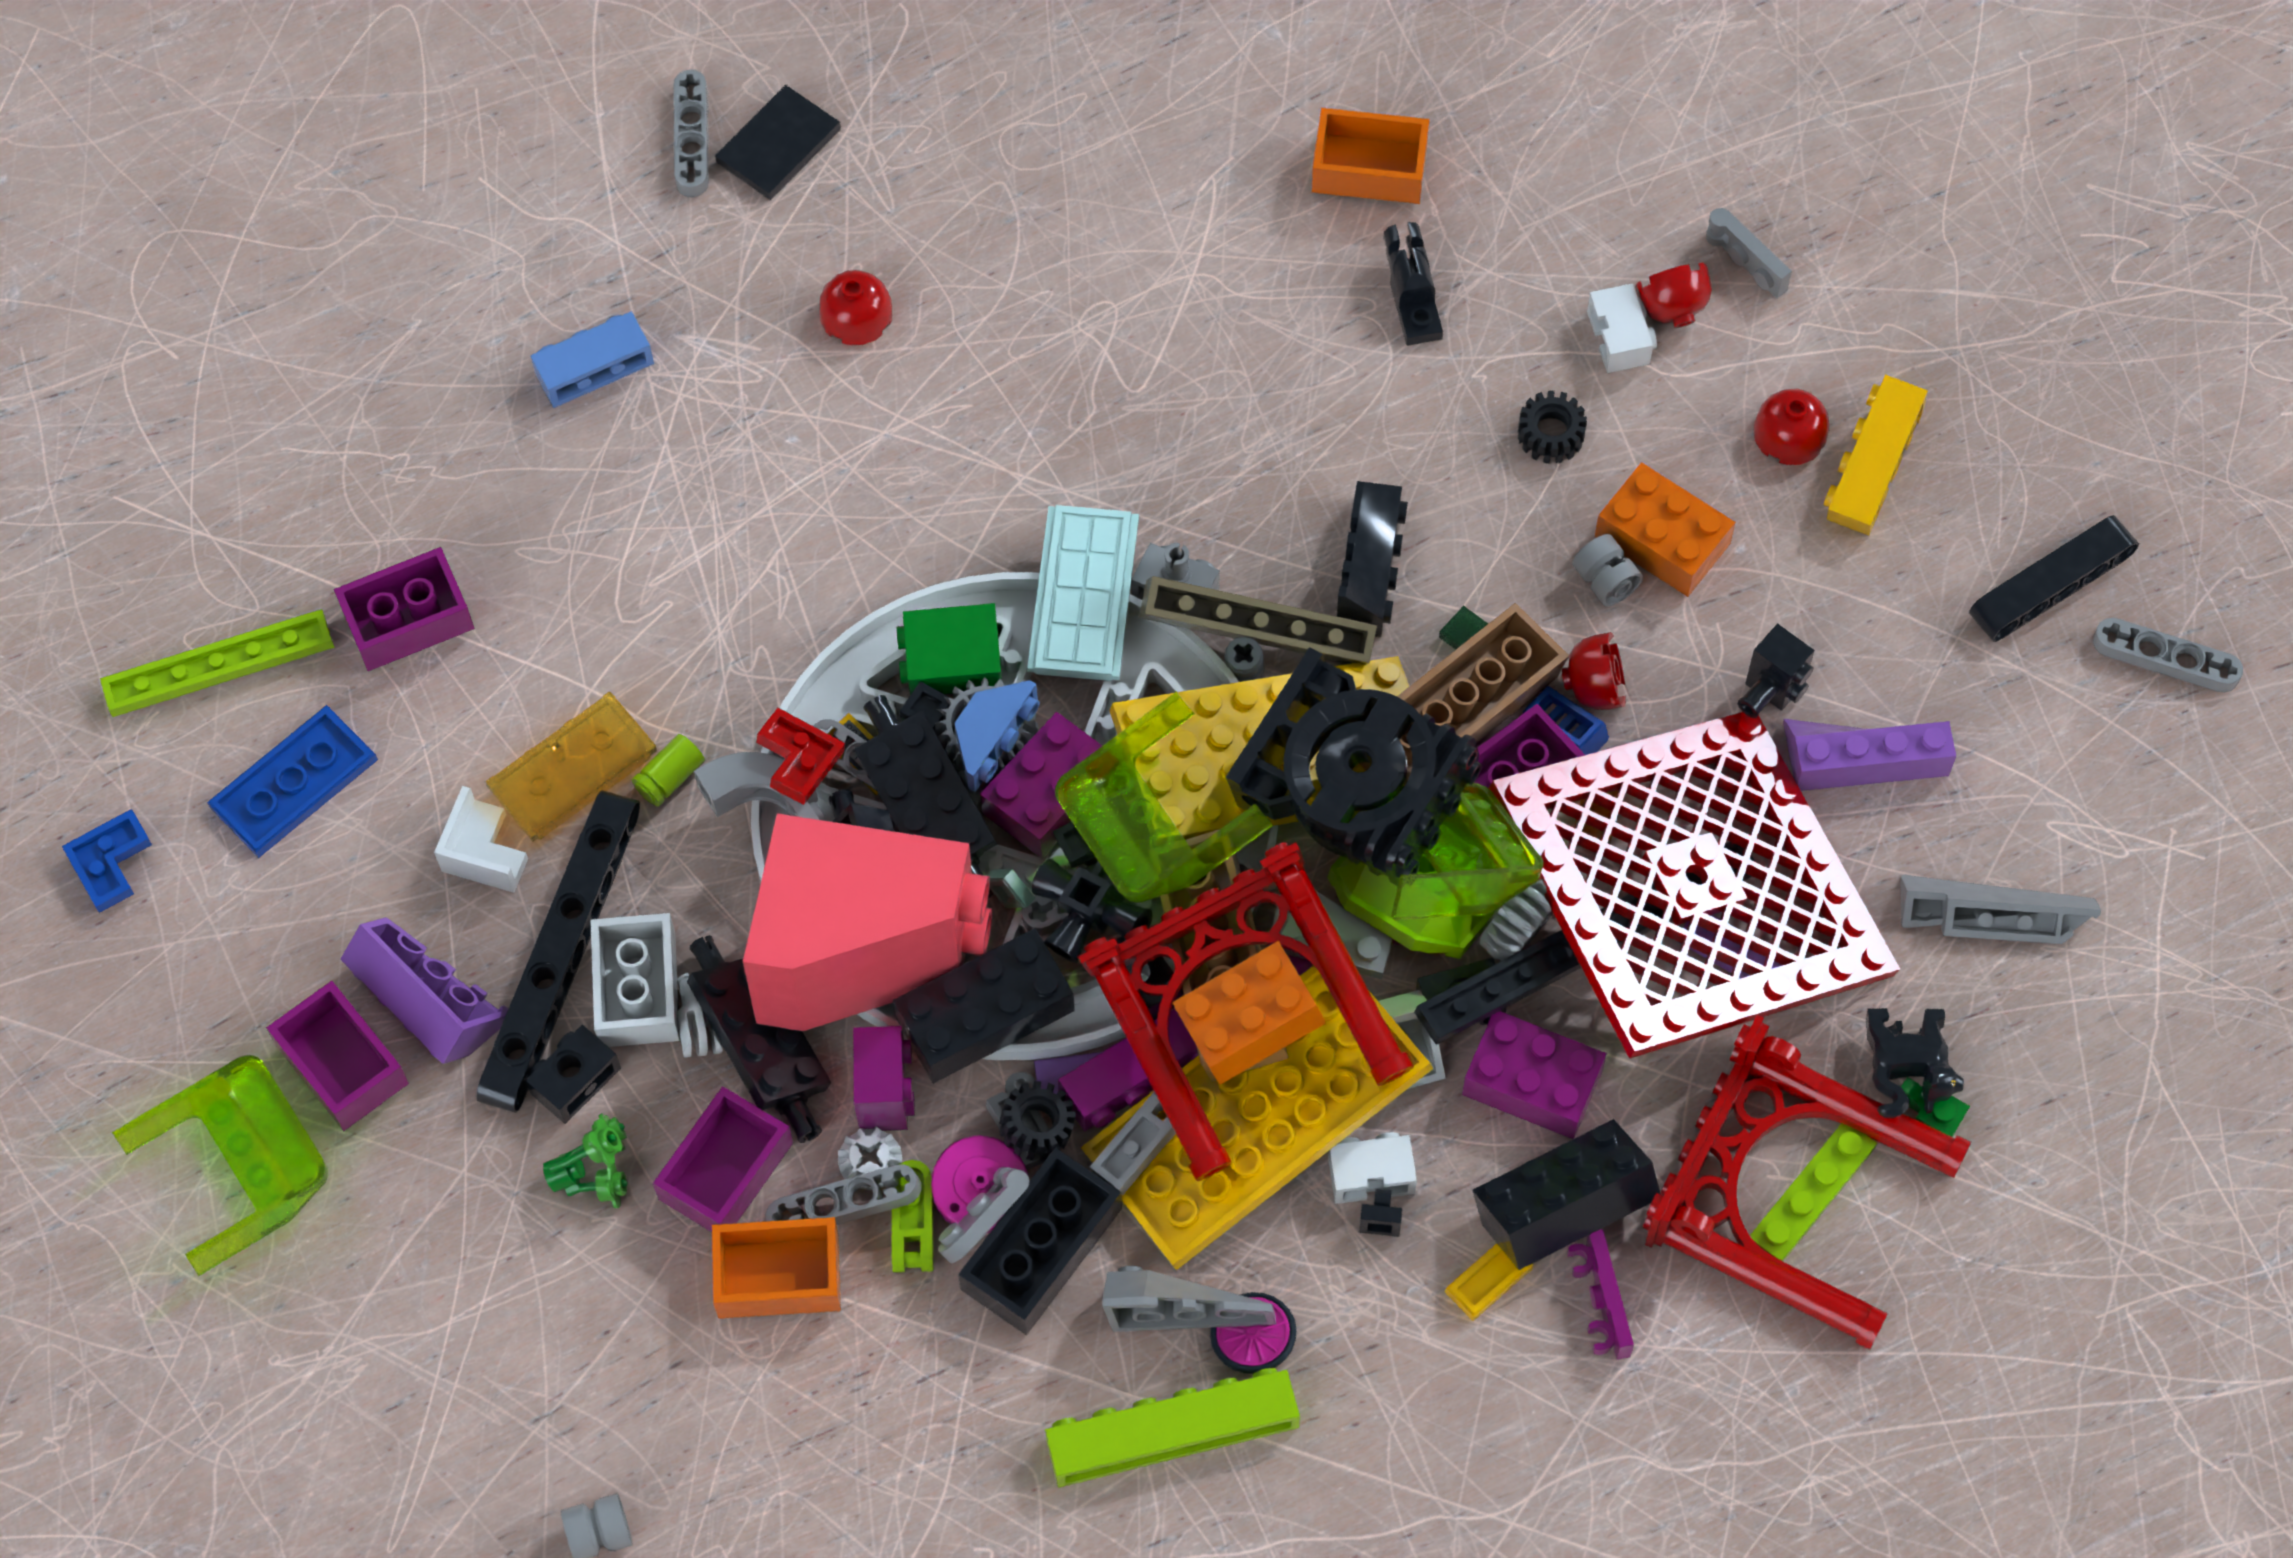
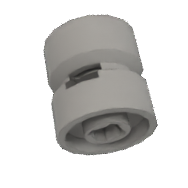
(1610, 573)
(596, 1527)

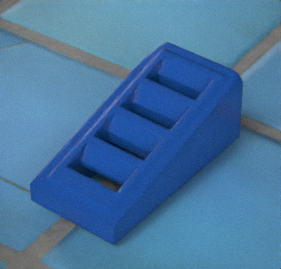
(1590, 733)

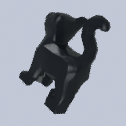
(1910, 1055)

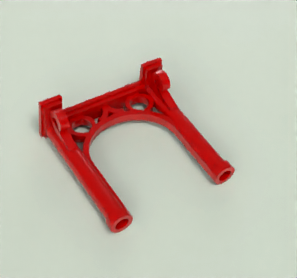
(1152, 1042)
(1690, 1231)

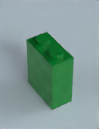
(949, 647)

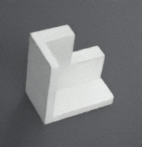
(469, 845)

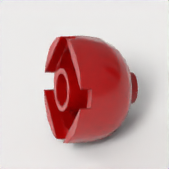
(1676, 294)
(855, 307)
(1792, 426)
(1595, 672)

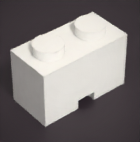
(1621, 321)
(1372, 1164)

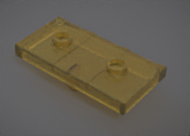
(572, 767)

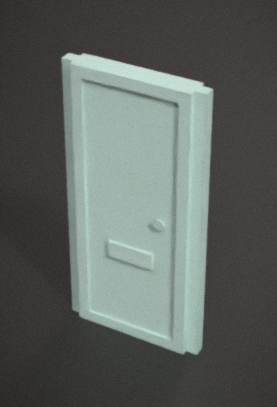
(1083, 593)

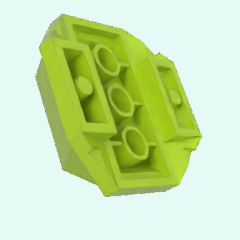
(1373, 899)

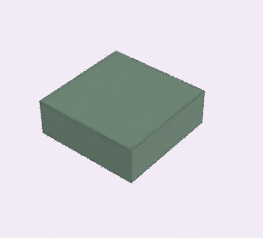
(1010, 888)

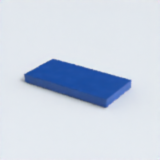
(292, 781)

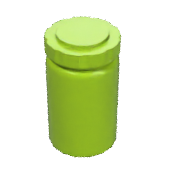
(668, 770)

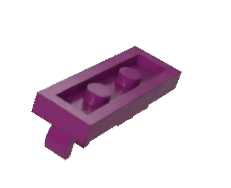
(1604, 1296)

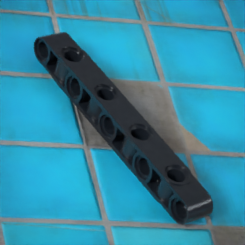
(558, 951)

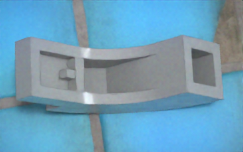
(747, 778)

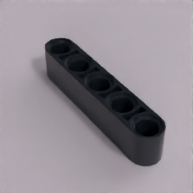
(2053, 578)

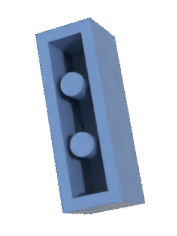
(592, 359)

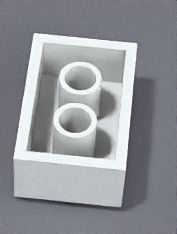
(634, 980)

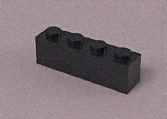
(1369, 554)

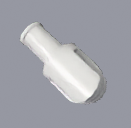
(693, 1018)

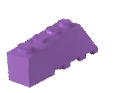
(1853, 756)
(422, 991)

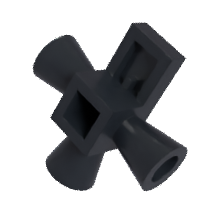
(1090, 903)

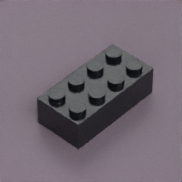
(984, 1005)
(1566, 1194)
(1040, 1241)

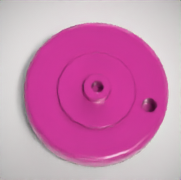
(968, 1170)

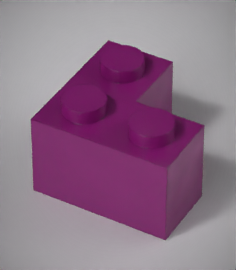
(880, 1087)

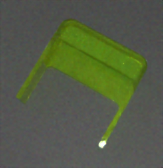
(1130, 826)
(1477, 859)
(259, 1142)

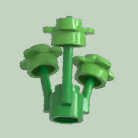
(600, 1146)

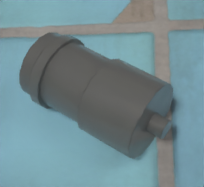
(1245, 659)

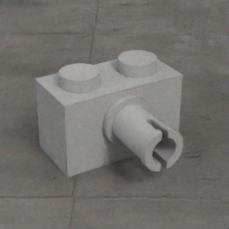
(1173, 565)

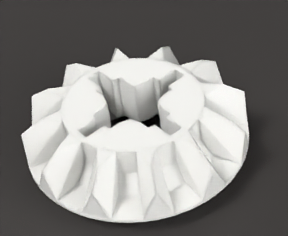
(868, 1139)

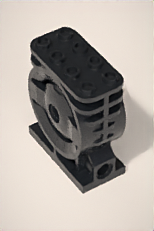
(1351, 726)

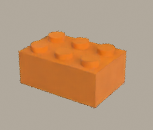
(1370, 155)
(1665, 529)
(1249, 1012)
(776, 1268)

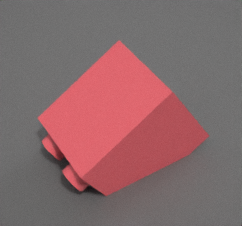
(857, 920)

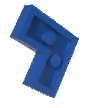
(97, 858)

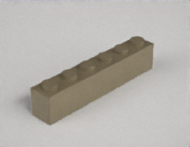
(1258, 619)

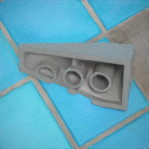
(1154, 1301)

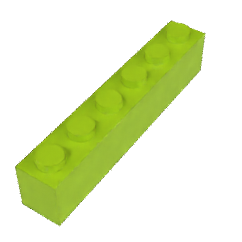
(1172, 1427)

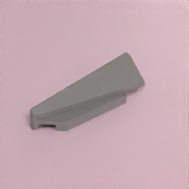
(1993, 911)

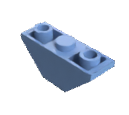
(991, 726)

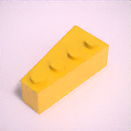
(1876, 455)

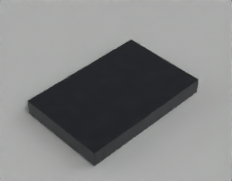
(778, 142)

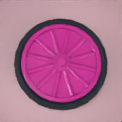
(1257, 1346)

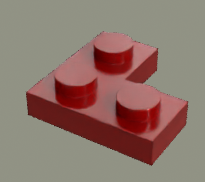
(807, 753)

